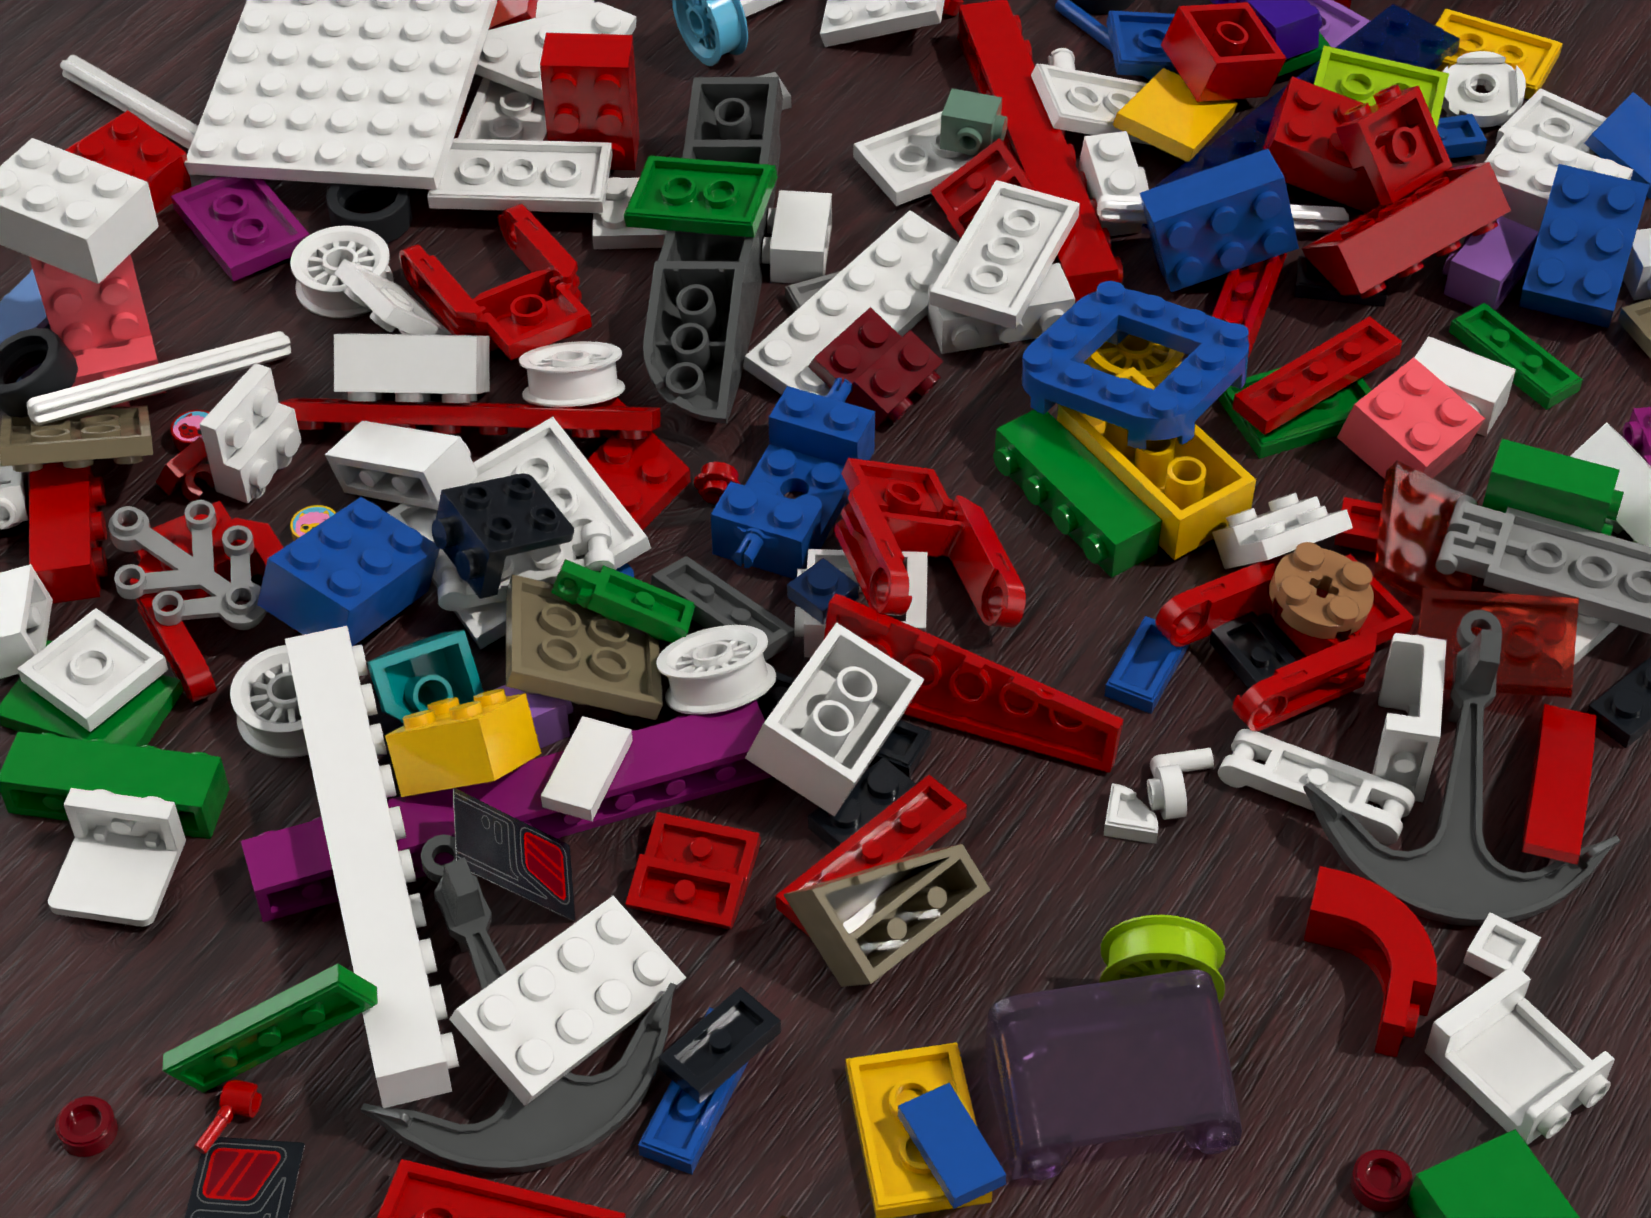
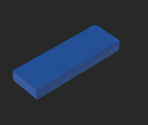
(683, 1126)

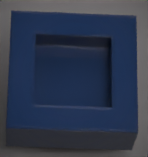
(817, 586)

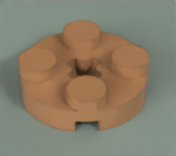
(1313, 568)

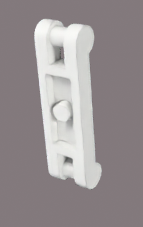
(536, 564)
(1292, 767)

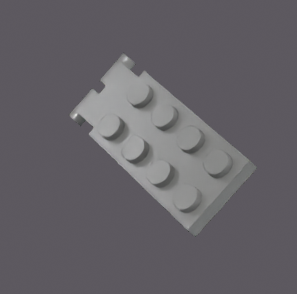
(1550, 558)

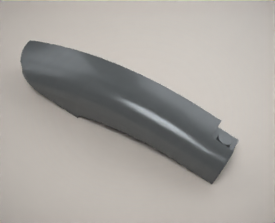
(711, 283)

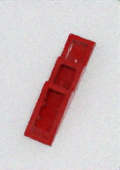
(1560, 784)

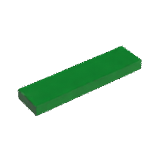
(270, 1028)

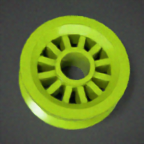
(1162, 946)

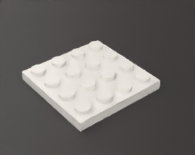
(572, 486)

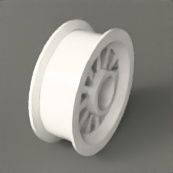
(319, 257)
(572, 374)
(716, 669)
(268, 705)

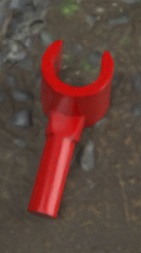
(236, 1098)

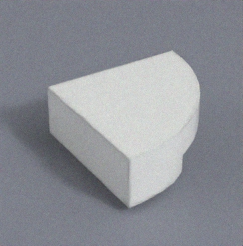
(1129, 817)

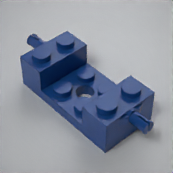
(805, 454)

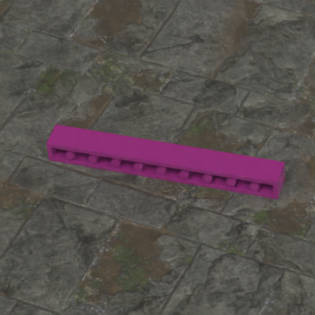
(661, 769)

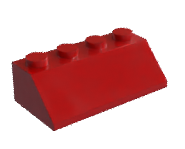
(1404, 233)

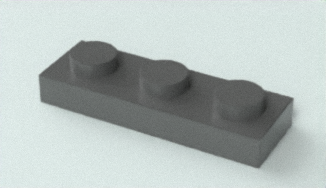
(720, 603)

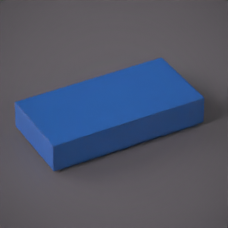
(1144, 668)
(951, 1145)

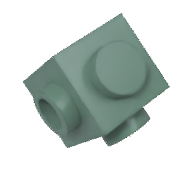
(971, 122)

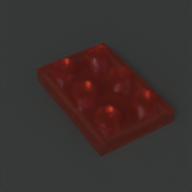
(1412, 532)
(1535, 642)

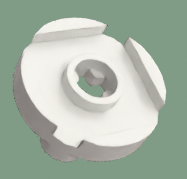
(1487, 69)

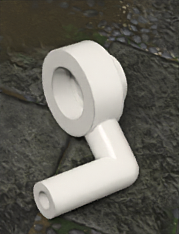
(1167, 788)

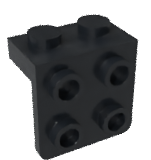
(494, 520)

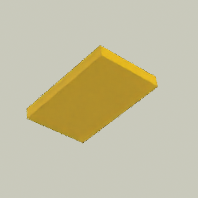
(1528, 51)
(1171, 117)
(894, 1167)

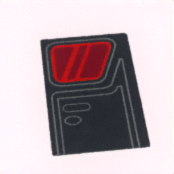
(513, 854)
(245, 1179)

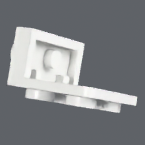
(118, 857)

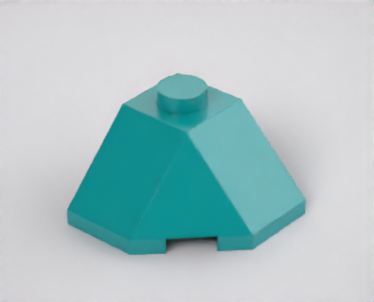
(424, 674)

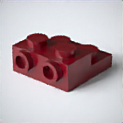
(879, 365)

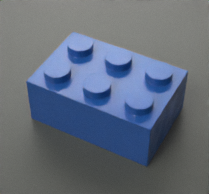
(1219, 220)
(1583, 245)
(348, 572)

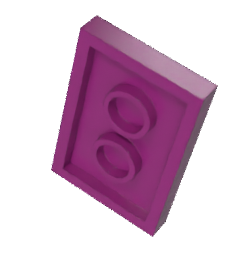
(240, 223)

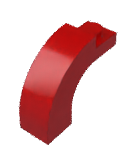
(1386, 936)

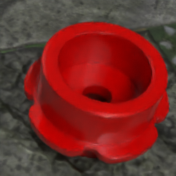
(714, 480)

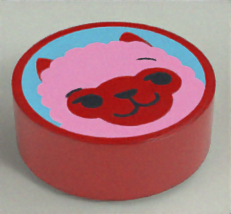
(186, 428)

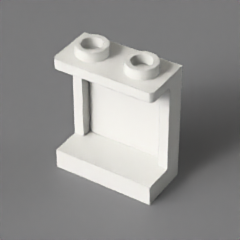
(1413, 684)
(1516, 1059)

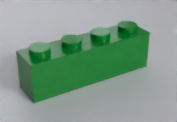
(1077, 492)
(47, 766)

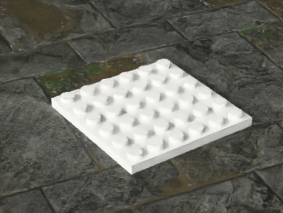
(342, 91)

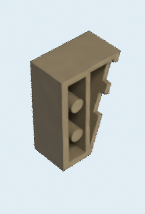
(886, 911)

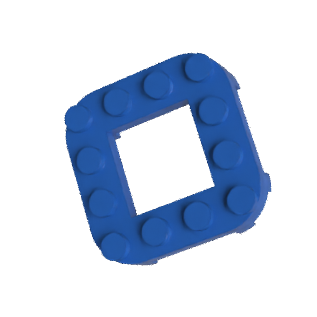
(1056, 371)

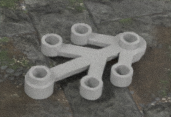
(189, 571)

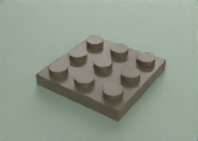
(77, 440)
(578, 653)

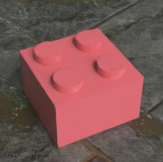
(1411, 421)

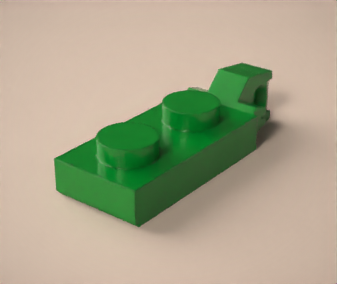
(625, 600)

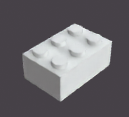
(1527, 168)
(72, 210)
(411, 366)
(834, 719)

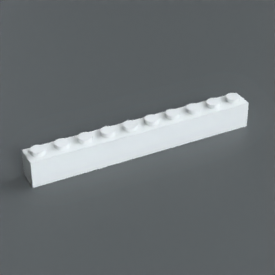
(369, 870)

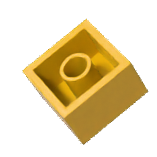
(462, 742)

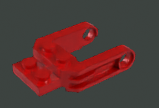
(516, 314)
(909, 511)
(175, 640)
(1326, 673)

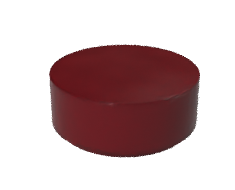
(86, 1126)
(1381, 1180)

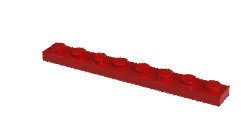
(490, 417)

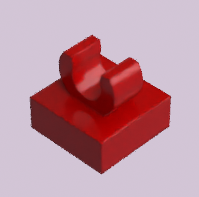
(184, 469)

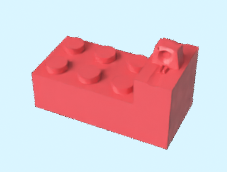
(98, 322)

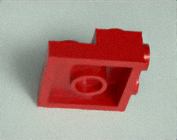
(1394, 142)

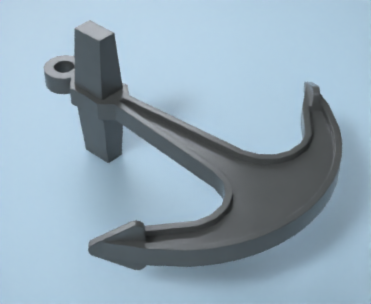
(1455, 873)
(566, 1116)

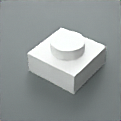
(1500, 946)

